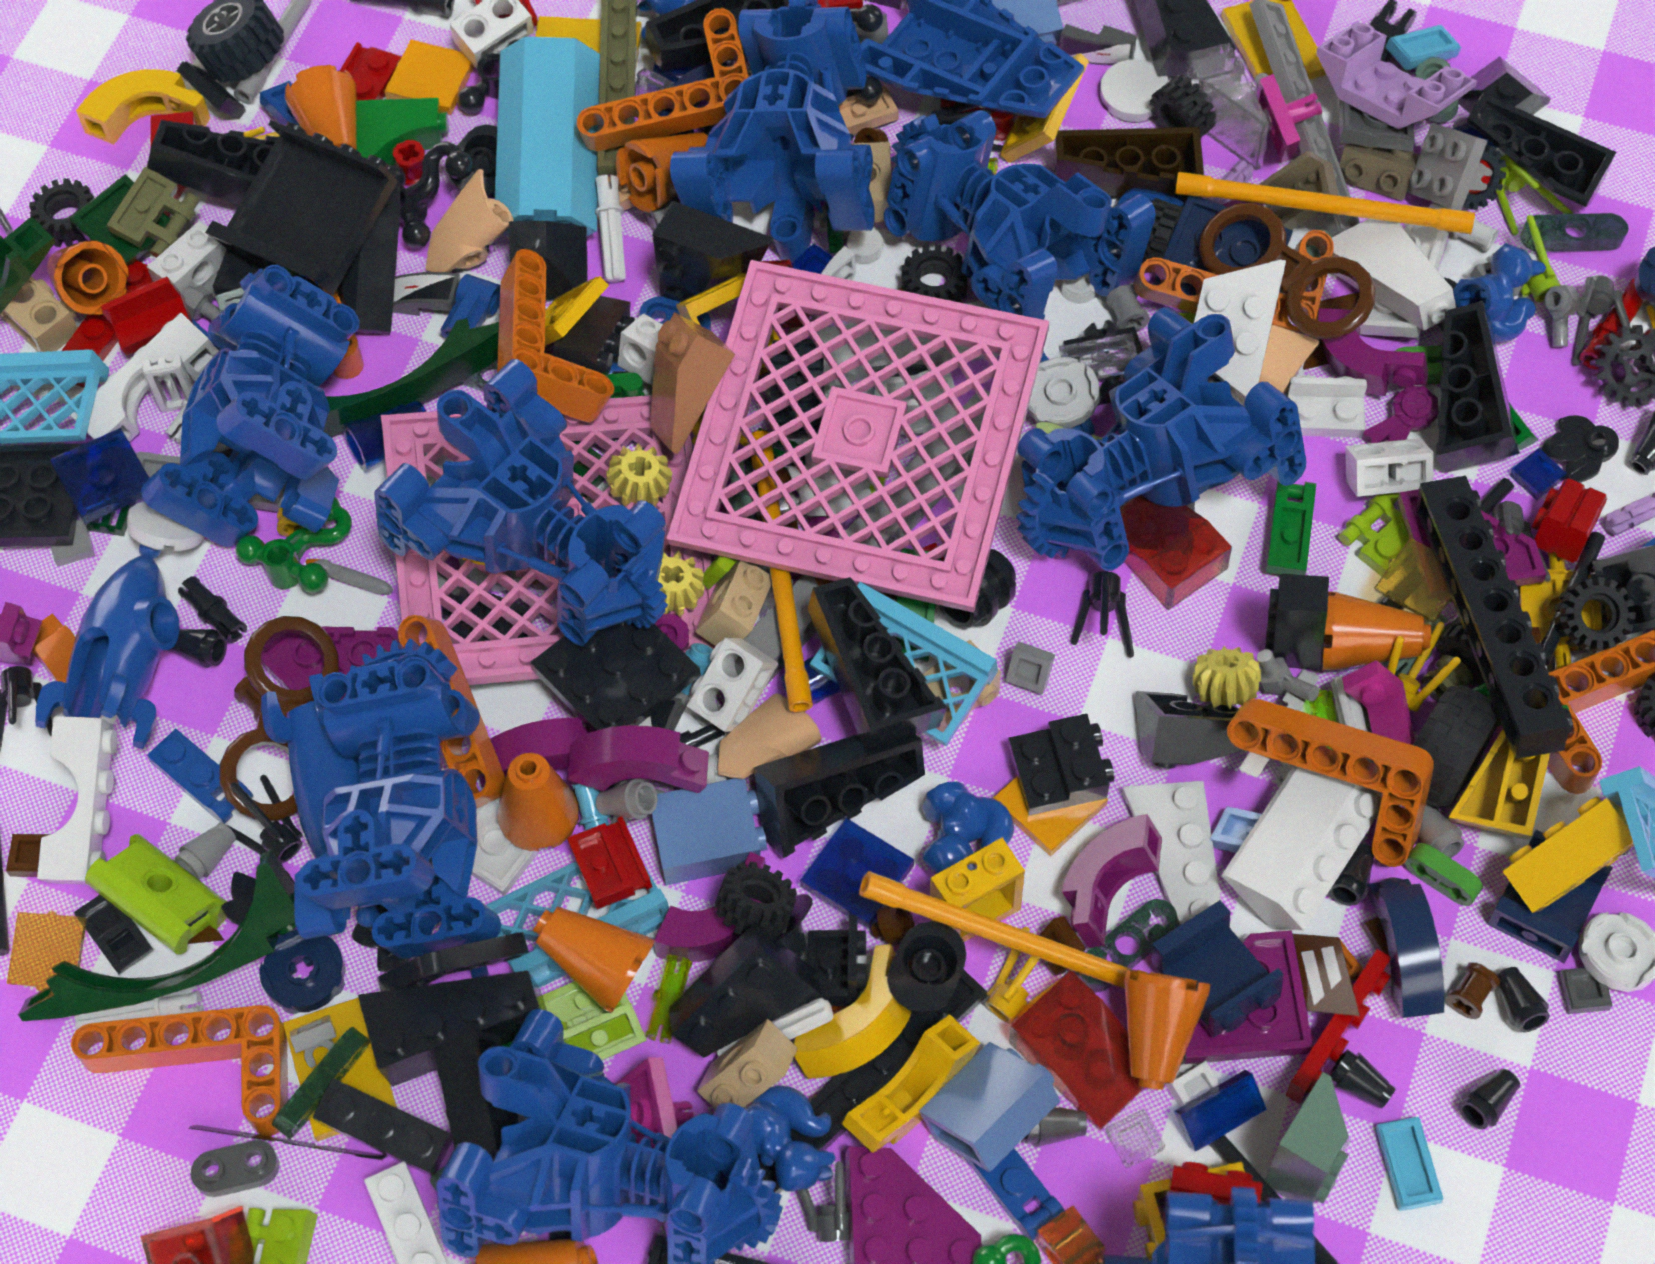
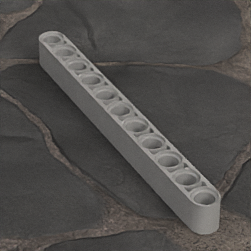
(766, 634)

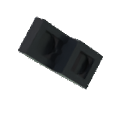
(114, 933)

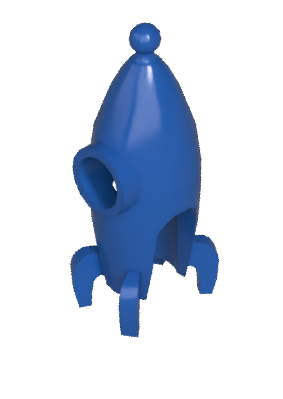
(117, 650)
(314, 768)

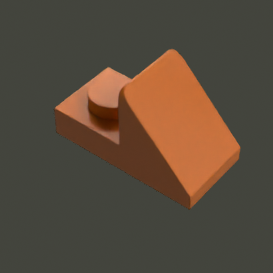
(54, 647)

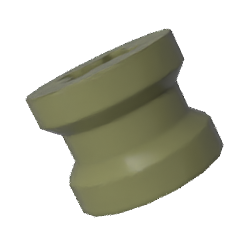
(1459, 676)

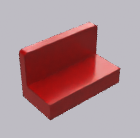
(144, 312)

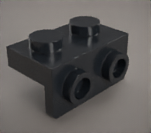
(836, 962)

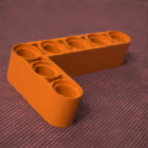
(679, 98)
(1173, 274)
(561, 383)
(1595, 689)
(481, 754)
(1345, 763)
(198, 1048)

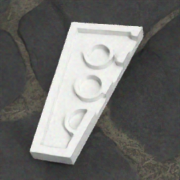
(1383, 320)
(1187, 852)

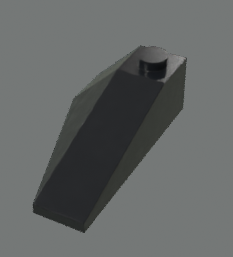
(1551, 154)
(371, 276)
(1181, 730)

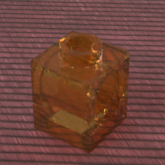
(1070, 1240)

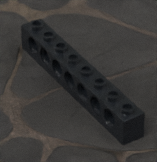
(1493, 618)

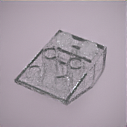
(1239, 117)

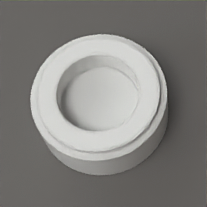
(865, 245)
(1078, 290)

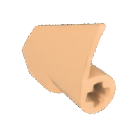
(467, 229)
(1285, 356)
(766, 736)

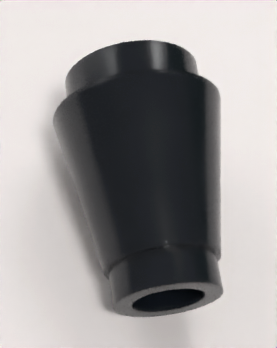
(201, 646)
(1354, 877)
(1522, 1001)
(1360, 1078)
(1489, 1099)

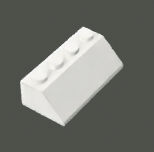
(1301, 846)

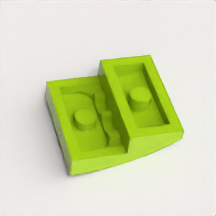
(590, 1025)

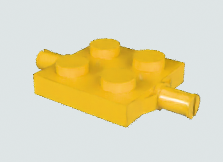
(1540, 602)

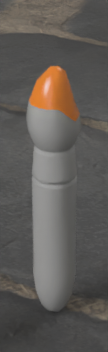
(354, 577)

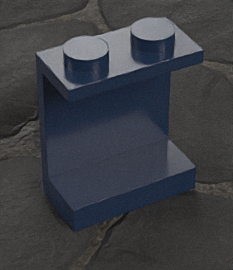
(1557, 925)
(1213, 954)

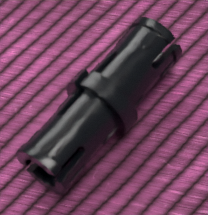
(212, 609)

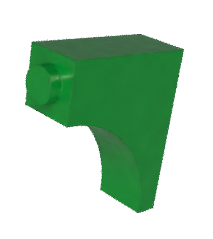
(393, 121)

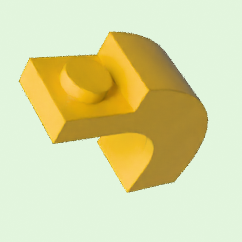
(136, 95)
(857, 1031)
(896, 1107)

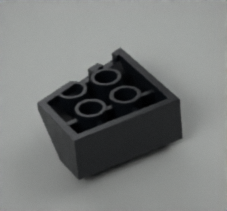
(701, 251)

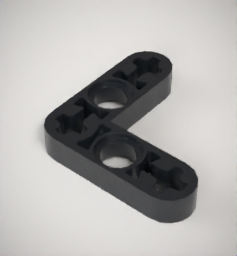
(453, 960)

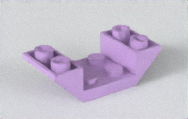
(1379, 87)

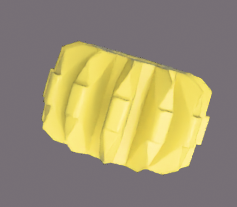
(639, 476)
(680, 583)
(1226, 677)

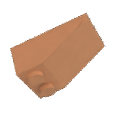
(685, 376)

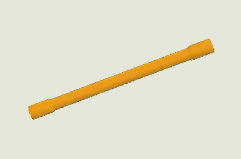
(1441, 219)
(795, 676)
(899, 896)

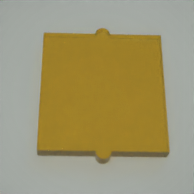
(1415, 581)
(41, 943)

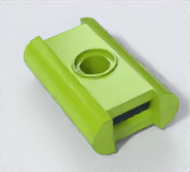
(157, 893)

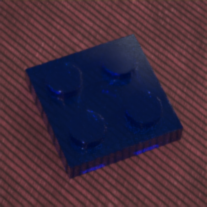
(101, 475)
(843, 864)

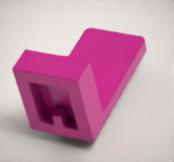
(1384, 699)

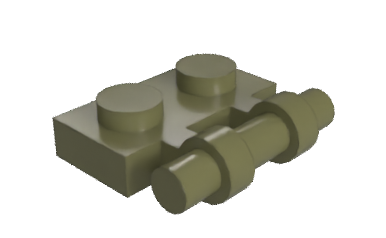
(143, 207)

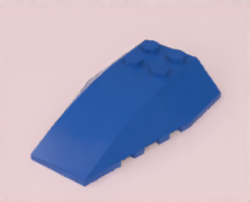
(973, 58)

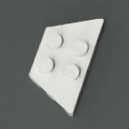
(1249, 302)

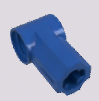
(474, 301)

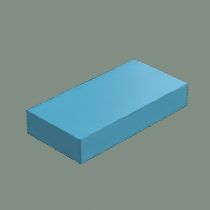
(1418, 46)
(1409, 1164)

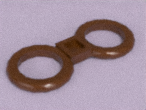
(1297, 273)
(287, 700)

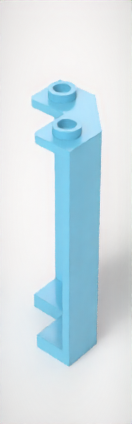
(540, 152)

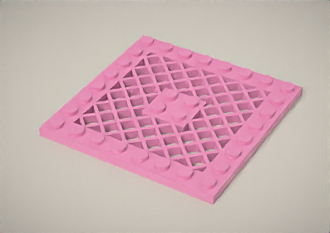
(861, 434)
(508, 657)

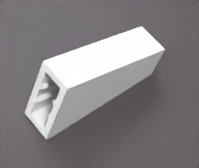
(1399, 270)

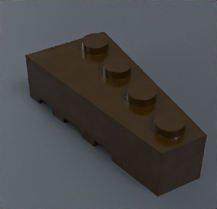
(1129, 157)

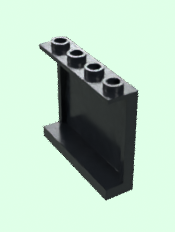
(308, 207)

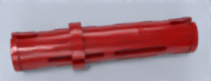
(1632, 304)

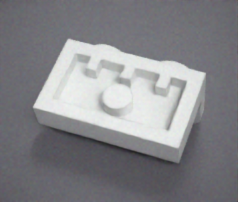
(1329, 405)

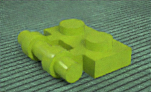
(1377, 546)
(287, 1236)

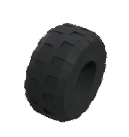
(1456, 740)

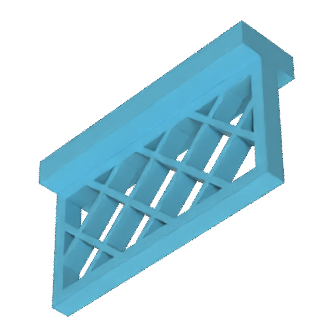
(62, 370)
(931, 641)
(1636, 794)
(637, 915)

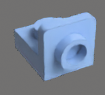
(1233, 828)

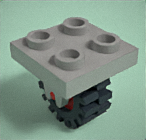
(1456, 170)

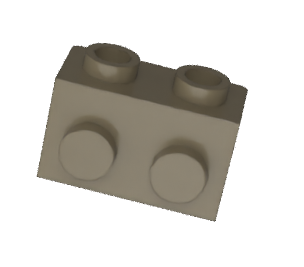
(1378, 169)
(1304, 173)

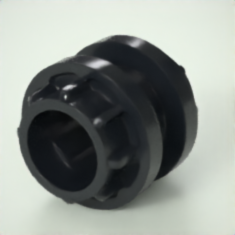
(996, 592)

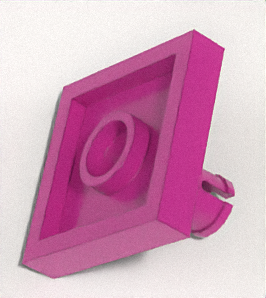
(1284, 116)
(652, 1100)

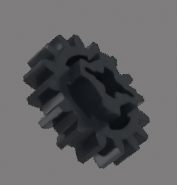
(1623, 378)

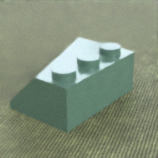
(1312, 1147)

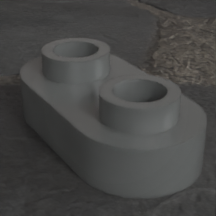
(233, 1172)

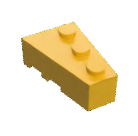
(1503, 792)
(1570, 853)

